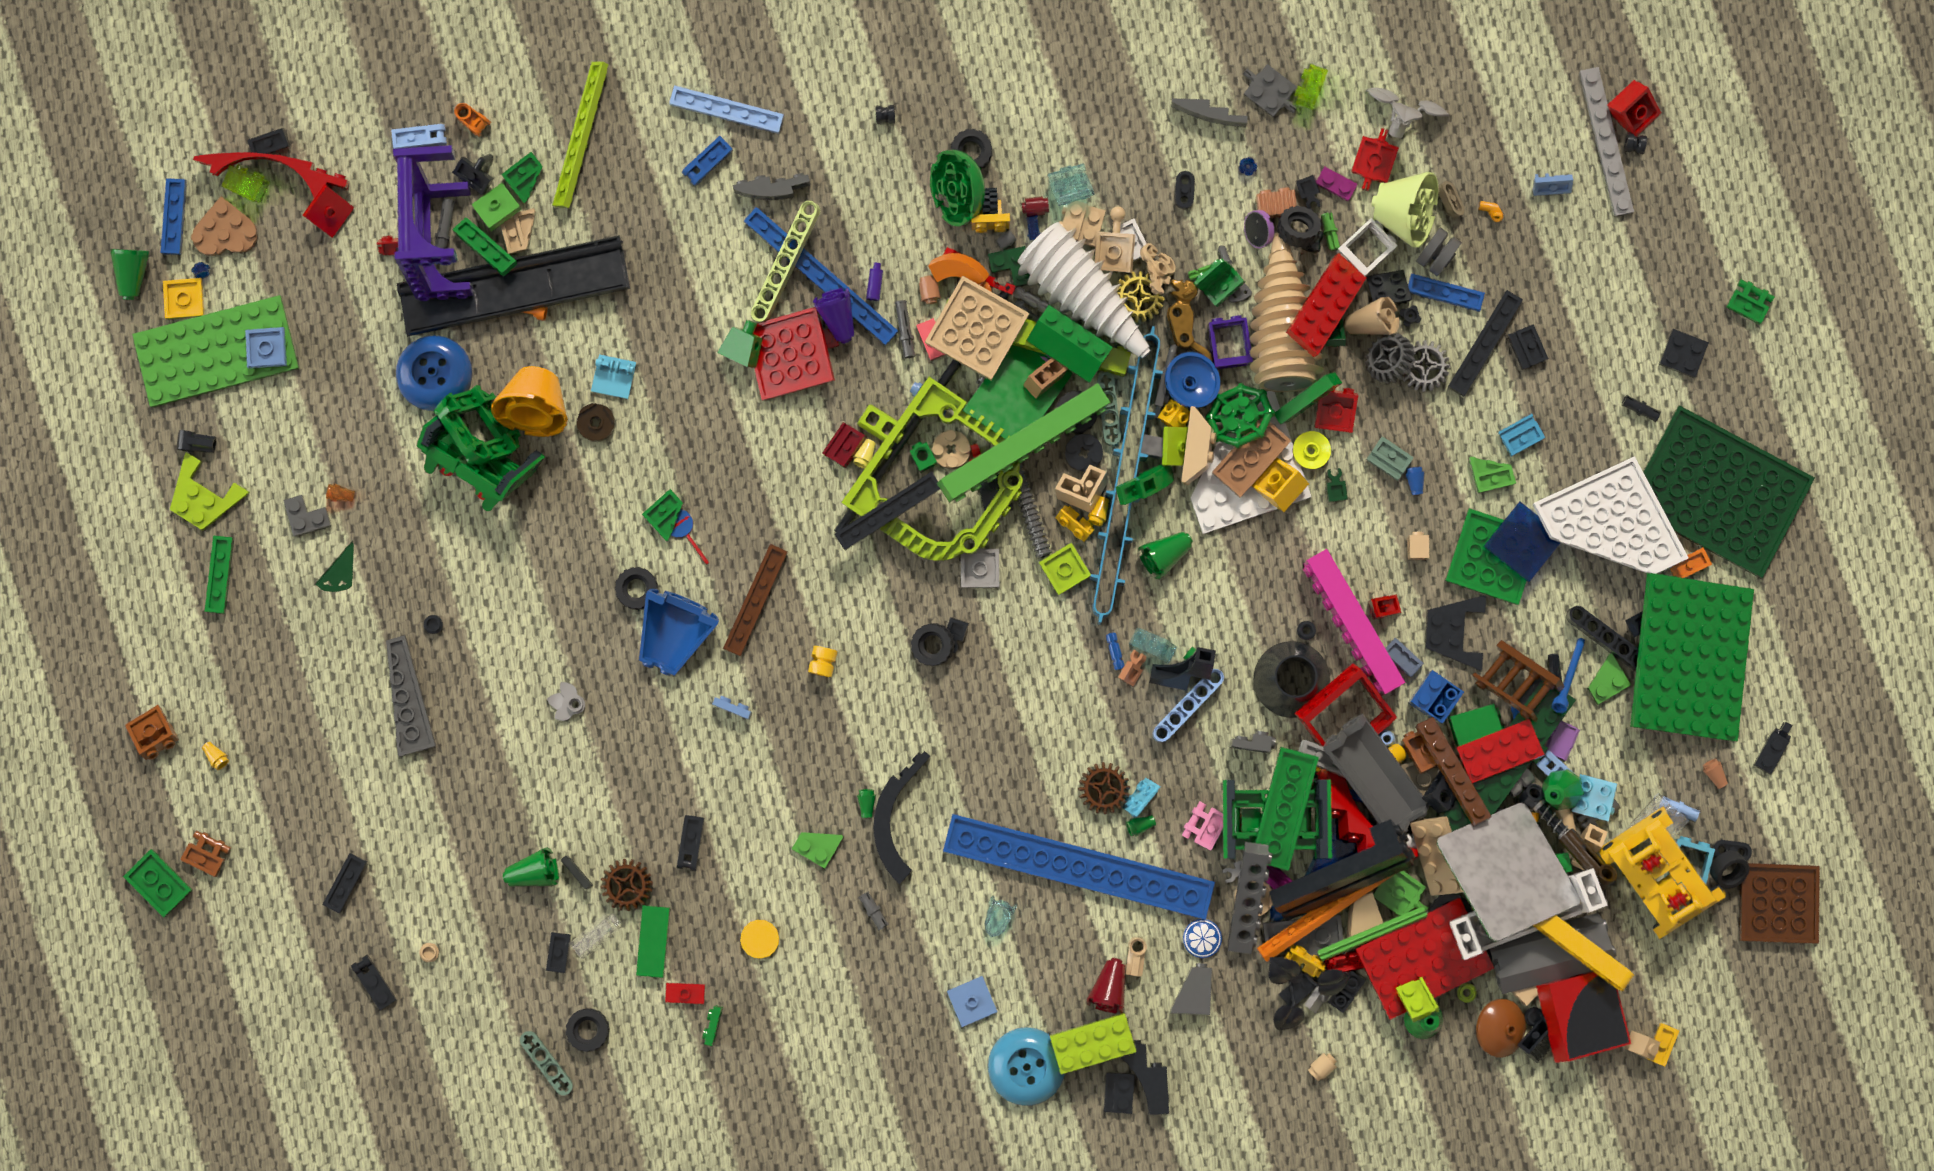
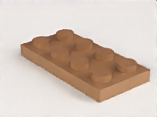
(1247, 464)

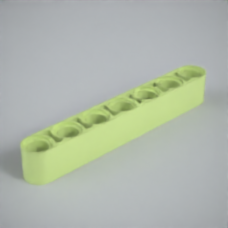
(793, 255)

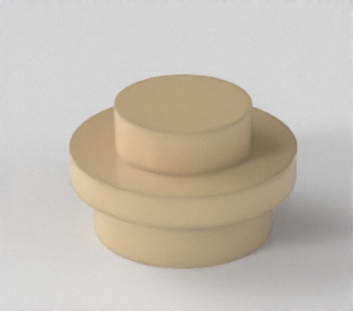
(429, 952)

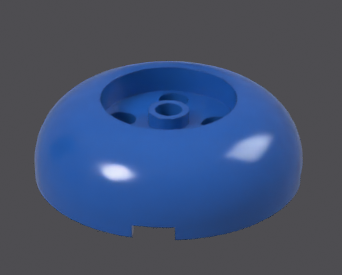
(433, 348)

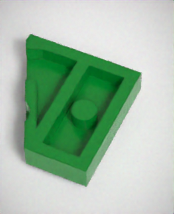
(523, 176)
(664, 514)

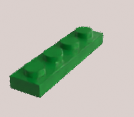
(484, 246)
(219, 574)

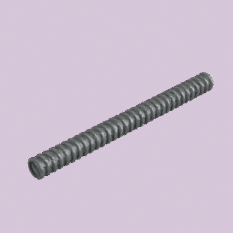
(1029, 512)

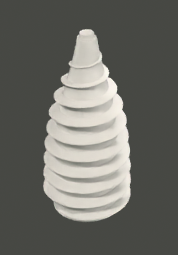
(1080, 286)

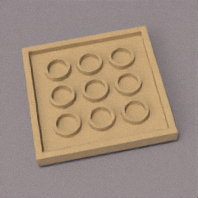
(976, 328)

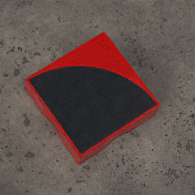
(1582, 1016)

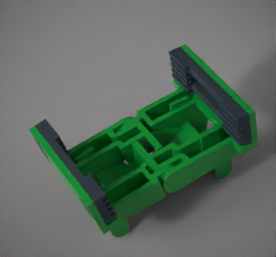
(491, 480)
(1246, 808)

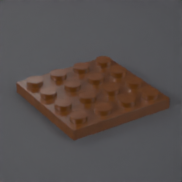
(1780, 903)

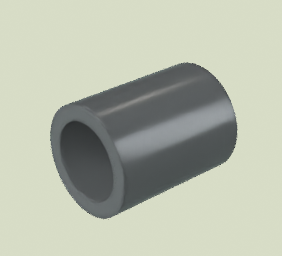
(1006, 240)

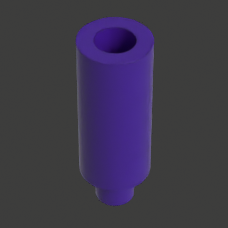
(874, 283)

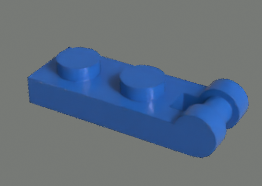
(707, 160)

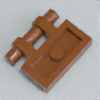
(203, 859)

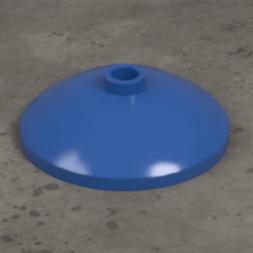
(1200, 374)

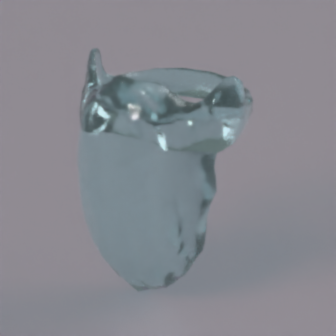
(998, 916)

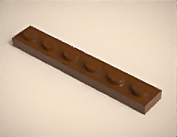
(755, 600)
(1453, 771)

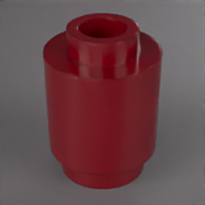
(1035, 206)

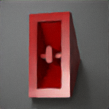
(1384, 606)

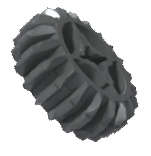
(1397, 359)

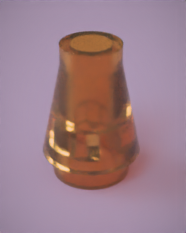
(338, 493)

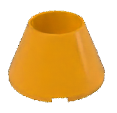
(532, 403)

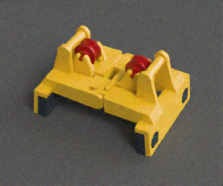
(1649, 864)

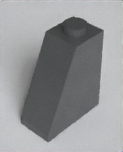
(1195, 992)

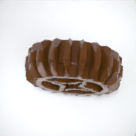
(1099, 804)
(641, 893)

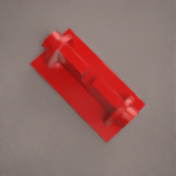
(388, 245)
(1344, 962)

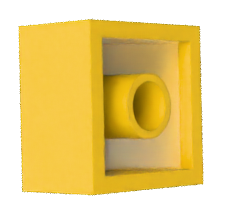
(1280, 484)

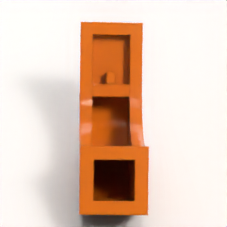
(959, 265)

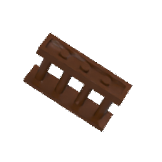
(1520, 663)

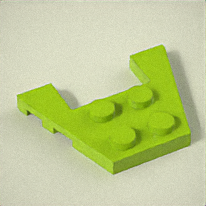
(196, 502)

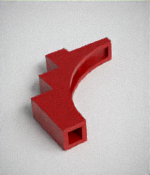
(1351, 821)

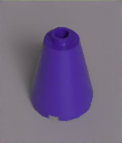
(837, 313)

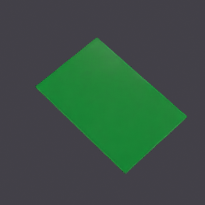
(1007, 400)

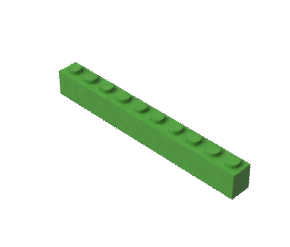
(1023, 443)

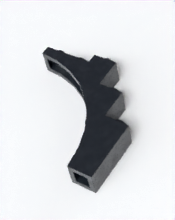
(1152, 1079)

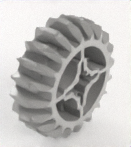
(1423, 382)

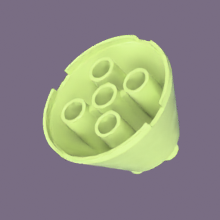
(1407, 207)

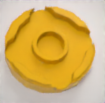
(759, 939)

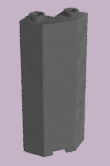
(1375, 774)
(1538, 960)

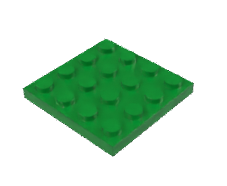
(1477, 567)

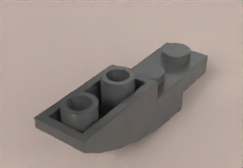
(763, 189)

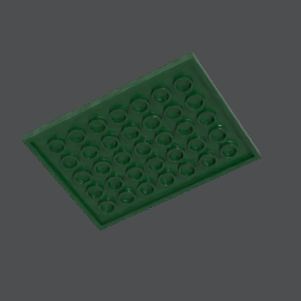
(1724, 491)

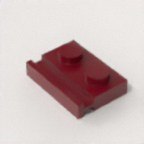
(844, 445)

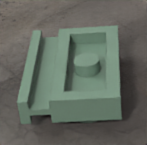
(1389, 458)

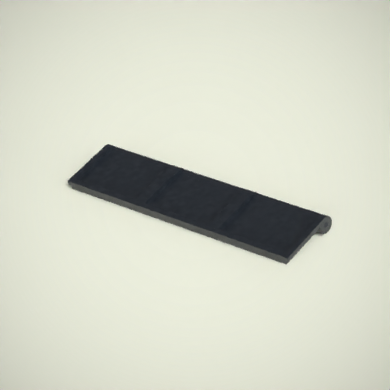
(534, 283)

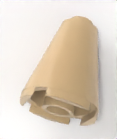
(1374, 318)

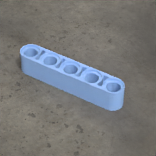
(1181, 712)

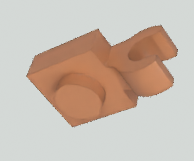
(1132, 671)

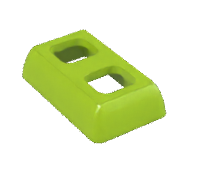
(877, 429)

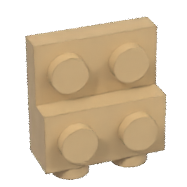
(1084, 218)

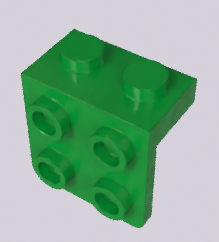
(1219, 281)

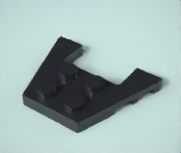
(1446, 631)

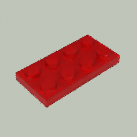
(1500, 751)

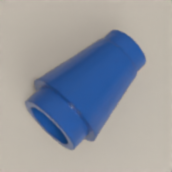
(1415, 479)

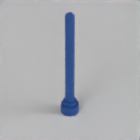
(1561, 702)

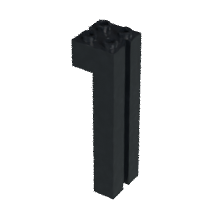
(1348, 875)

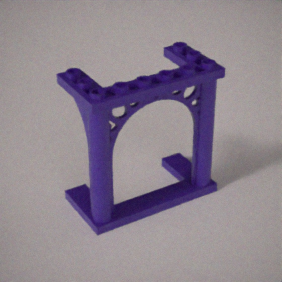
(415, 252)

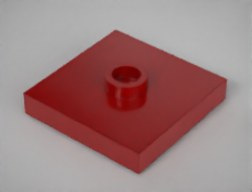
(328, 211)

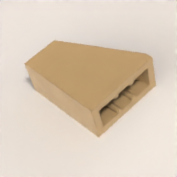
(1363, 915)

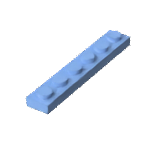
(726, 109)

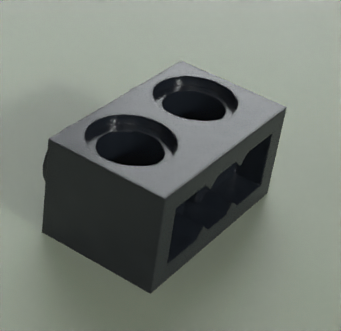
(1438, 788)

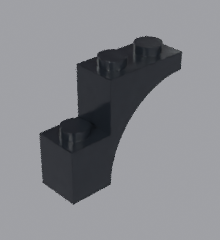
(1179, 674)

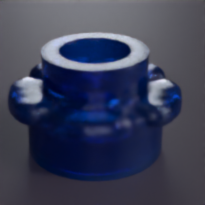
(1247, 171)
(201, 270)

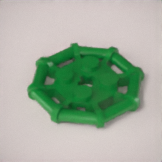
(1233, 409)

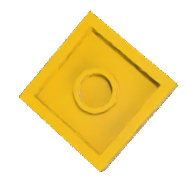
(183, 298)

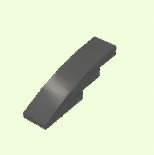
(1201, 109)

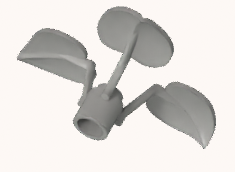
(1405, 114)

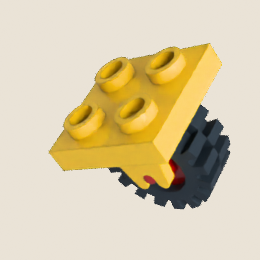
(991, 214)

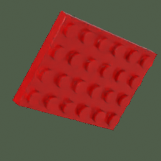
(1418, 951)

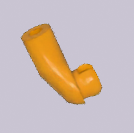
(1493, 210)

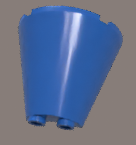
(672, 630)

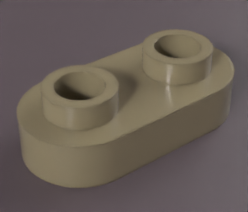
(1451, 199)

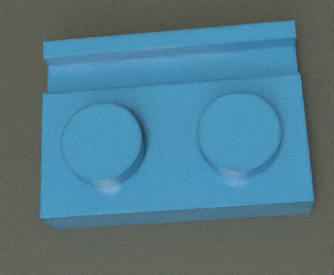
(1521, 435)

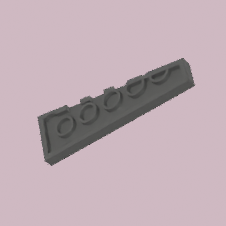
(410, 712)

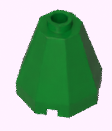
(1563, 789)

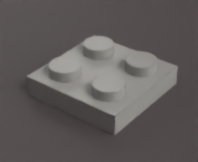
(980, 569)

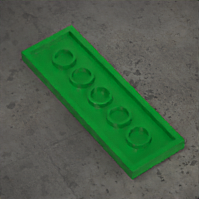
(1286, 804)

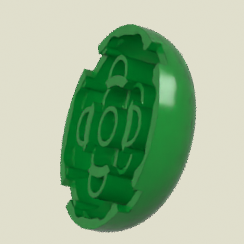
(961, 182)

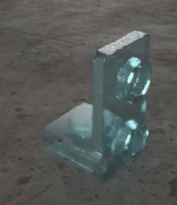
(1153, 644)

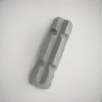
(1030, 299)

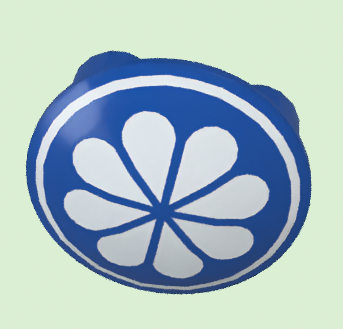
(1202, 938)

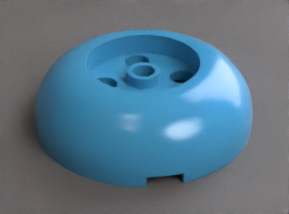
(1005, 1056)

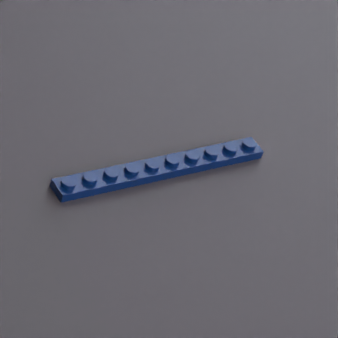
(821, 276)

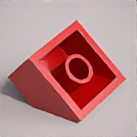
(1634, 108)

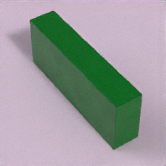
(1307, 398)
(653, 941)

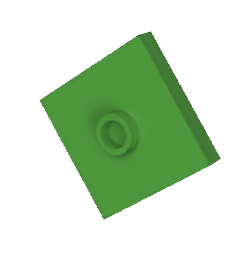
(496, 206)

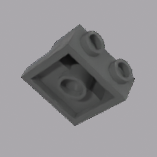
(1258, 742)

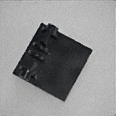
(1389, 285)

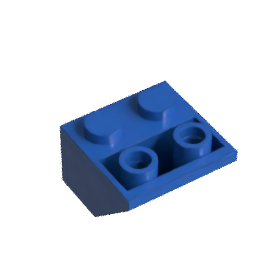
(1436, 697)

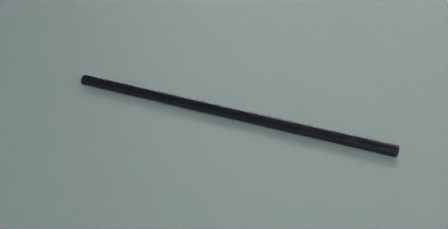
(908, 431)

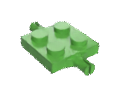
(1400, 893)

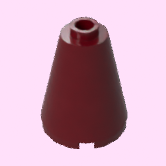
(1109, 988)

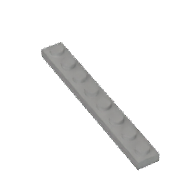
(1606, 142)

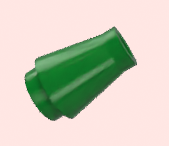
(866, 802)
(1139, 825)

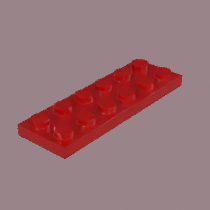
(1326, 305)

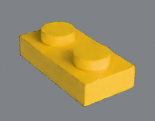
(1667, 1037)

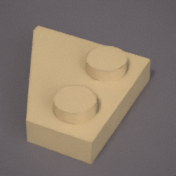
(518, 231)

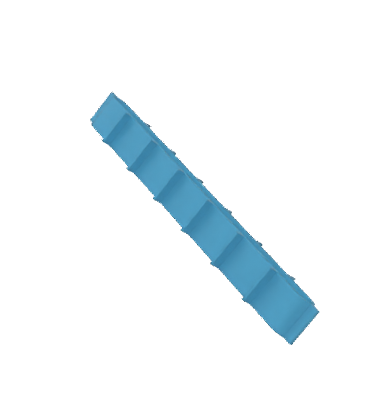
(1140, 457)

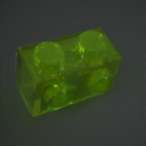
(1311, 87)
(244, 183)

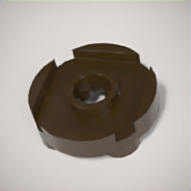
(597, 411)

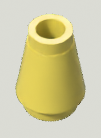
(864, 454)

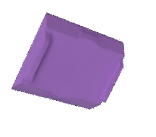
(1562, 740)

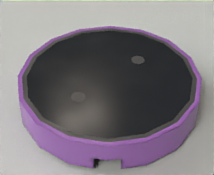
(1258, 229)

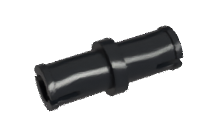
(1641, 408)

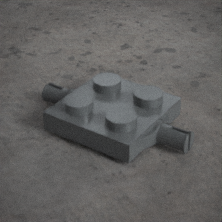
(1270, 90)

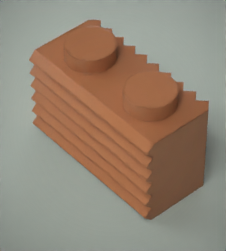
(1275, 202)

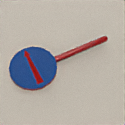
(683, 528)

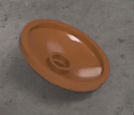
(1500, 1028)

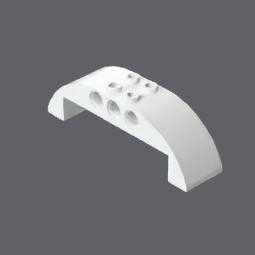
(1474, 939)

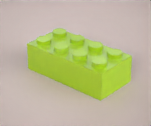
(1092, 1043)

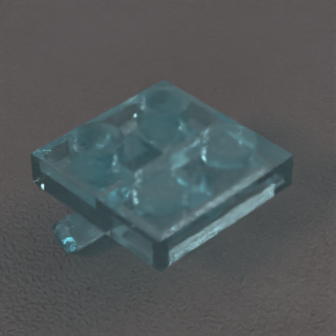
(1070, 184)

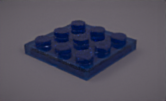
(1522, 542)

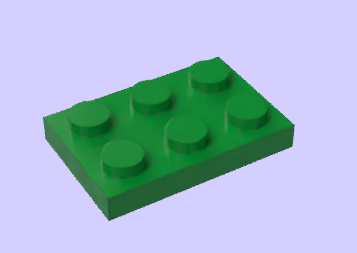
(157, 883)

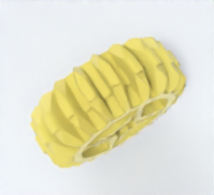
(1147, 296)

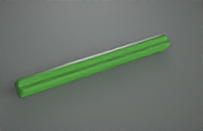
(1372, 933)

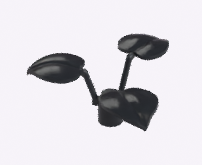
(1286, 970)

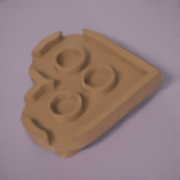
(224, 230)

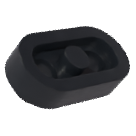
(1184, 190)
(1732, 846)

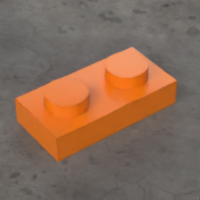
(1696, 561)

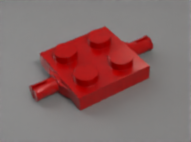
(1374, 159)

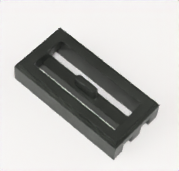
(576, 872)

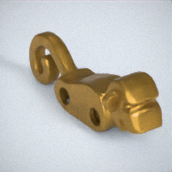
(1183, 323)

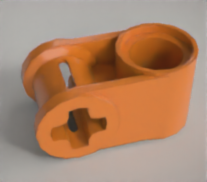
(473, 121)

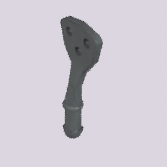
(1240, 296)

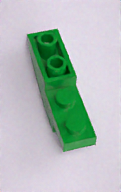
(1145, 484)

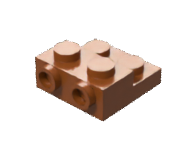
(152, 733)
(1418, 752)

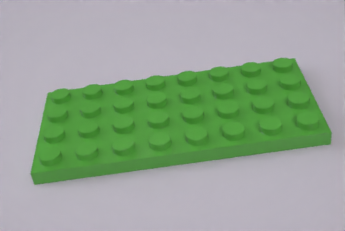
(208, 351)

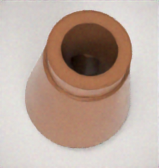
(1715, 772)

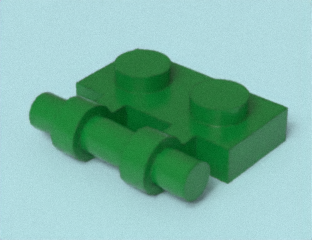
(1748, 306)

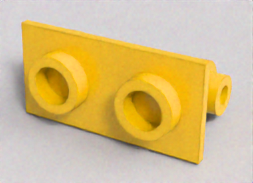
(1067, 518)
(1312, 963)

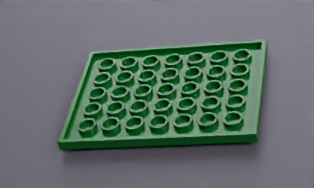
(1692, 657)

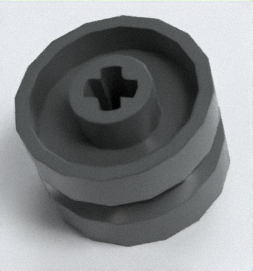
(1439, 252)

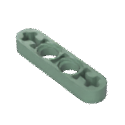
(1111, 408)
(549, 1060)

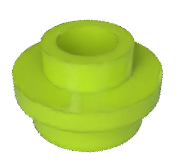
(1471, 988)

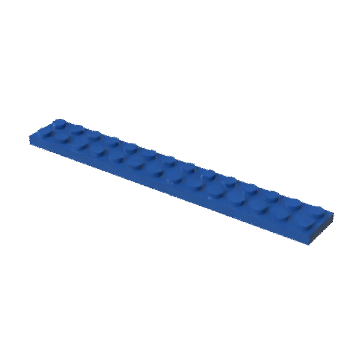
(1079, 866)

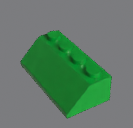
(1069, 343)

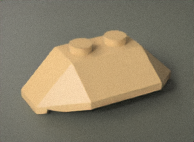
(1198, 447)

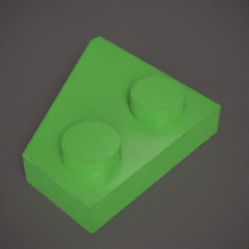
(1491, 475)
(1608, 680)
(817, 846)

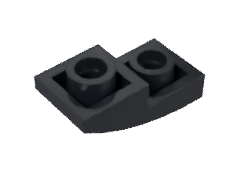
(1345, 996)

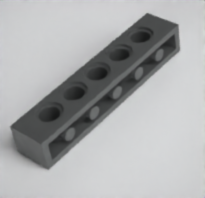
(1252, 855)

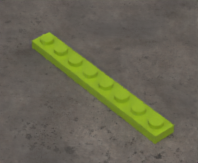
(580, 135)

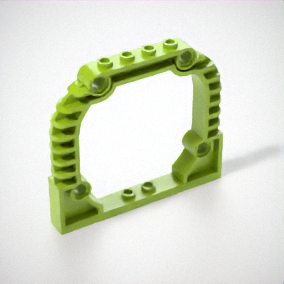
(864, 495)

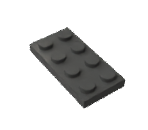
(1319, 938)

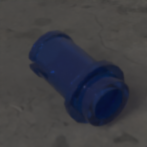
(1033, 227)

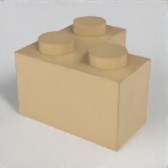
(1082, 492)

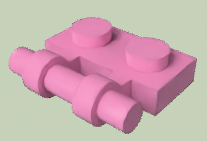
(1209, 831)

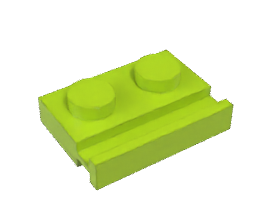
(1417, 999)

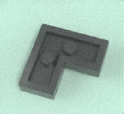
(301, 520)

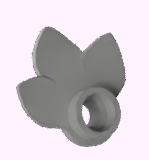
(564, 700)

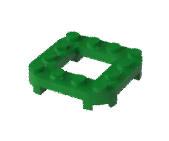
(476, 452)

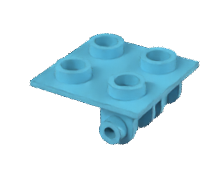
(613, 376)
(1142, 795)
(1597, 798)

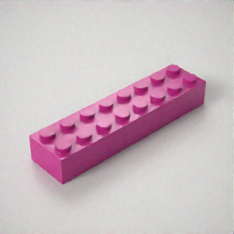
(1353, 622)

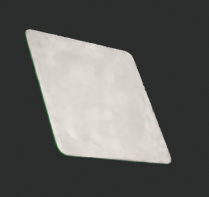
(1508, 872)

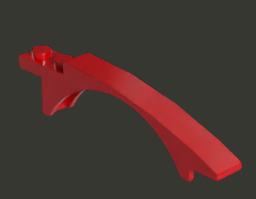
(315, 179)

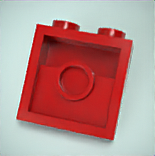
(1337, 411)

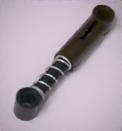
(1534, 799)

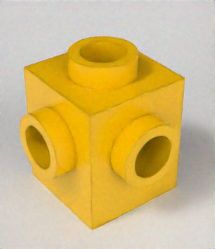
(1174, 414)

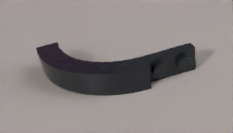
(882, 820)

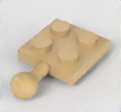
(1115, 247)

